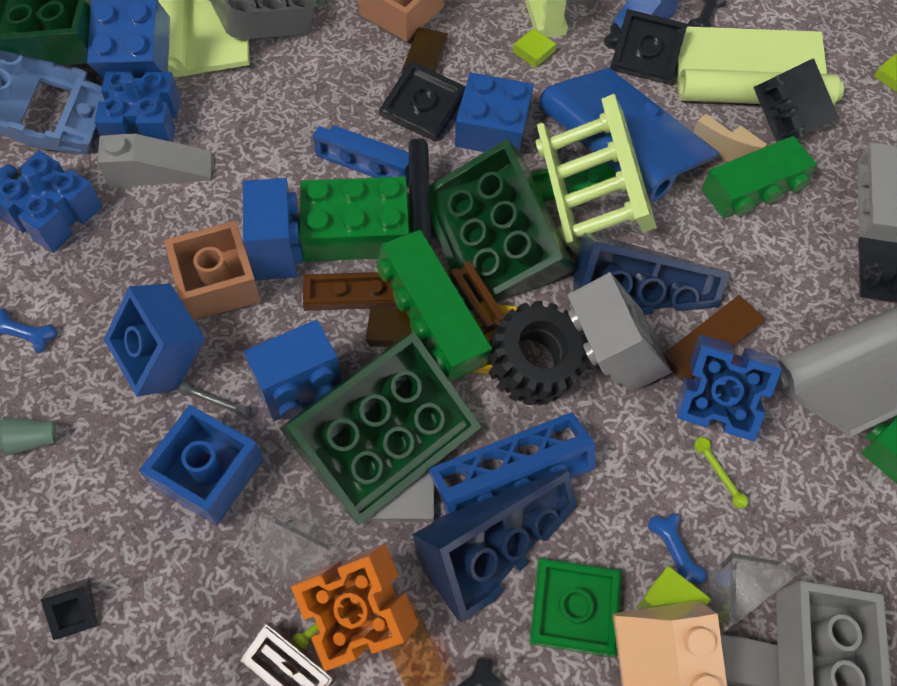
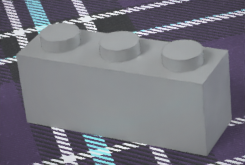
(878, 192)

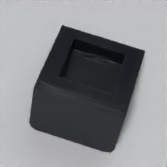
(70, 609)

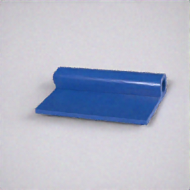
(659, 140)

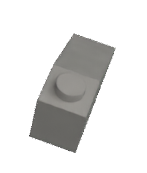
(146, 160)

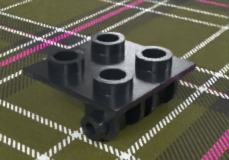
(796, 101)
(877, 269)

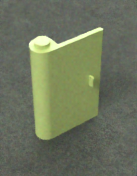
(199, 40)
(730, 61)

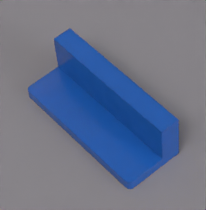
(361, 153)

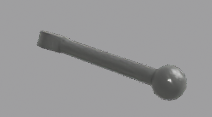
(187, 388)

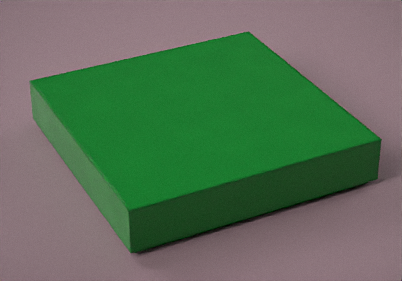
(575, 607)

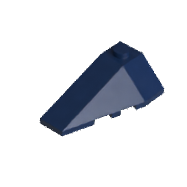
(649, 276)
(480, 544)

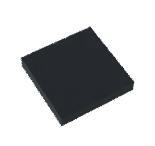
(648, 46)
(422, 101)

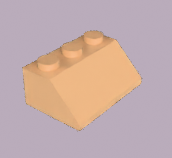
(670, 646)

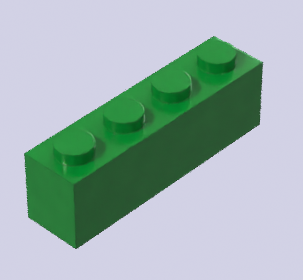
(433, 305)

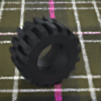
(553, 331)

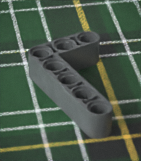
(264, 17)

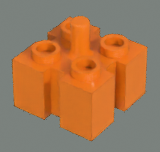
(355, 607)

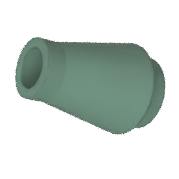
(25, 434)

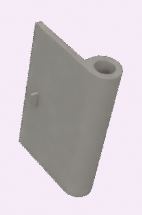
(847, 375)

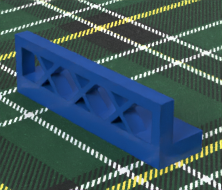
(572, 455)

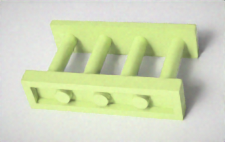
(627, 179)

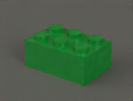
(351, 217)

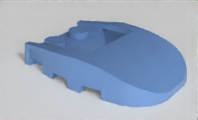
(18, 84)

